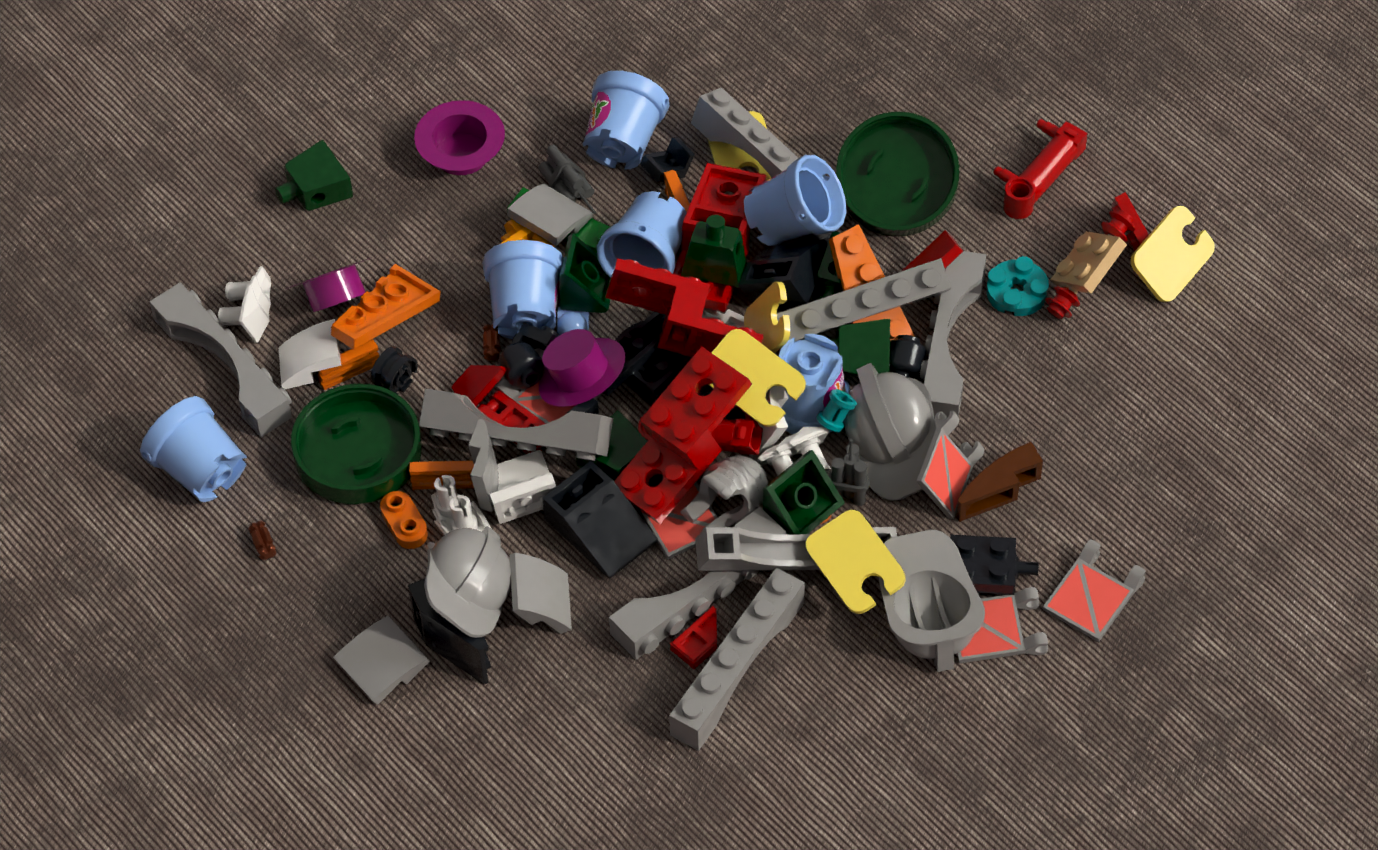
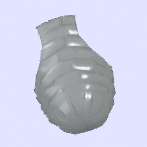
(729, 478)

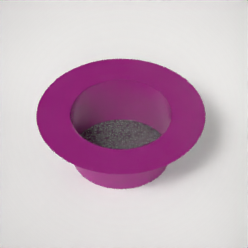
(459, 136)
(333, 287)
(579, 367)

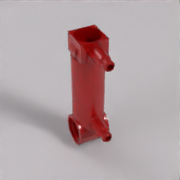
(1041, 173)
(732, 435)

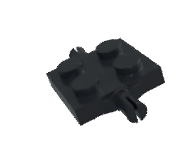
(992, 562)

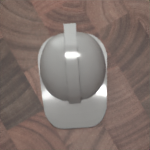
(892, 430)
(468, 579)
(938, 603)

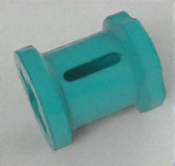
(836, 410)

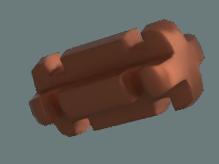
(491, 343)
(262, 540)

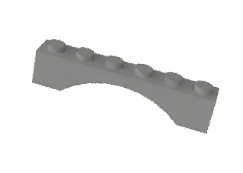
(726, 121)
(868, 299)
(185, 319)
(940, 375)
(575, 431)
(750, 550)
(648, 621)
(708, 695)

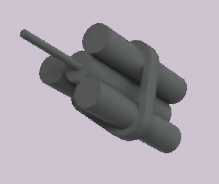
(565, 176)
(850, 475)

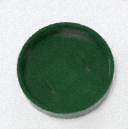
(898, 173)
(356, 443)

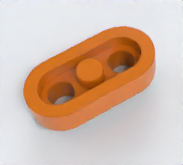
(402, 517)

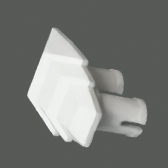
(255, 305)
(799, 443)
(455, 510)

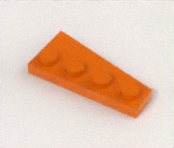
(857, 266)
(386, 306)

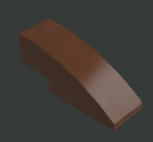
(1000, 482)

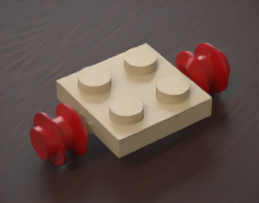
(1088, 263)

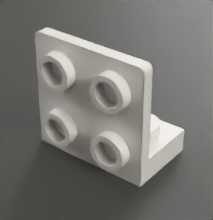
(521, 486)

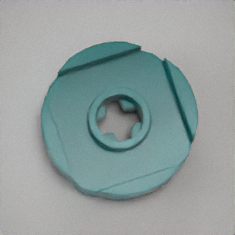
(1021, 272)

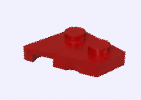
(1135, 237)

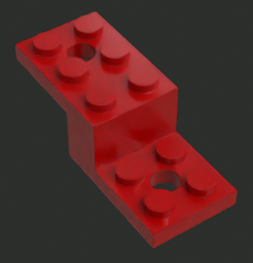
(711, 200)
(676, 297)
(681, 434)

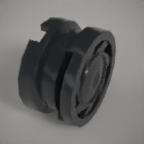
(393, 370)

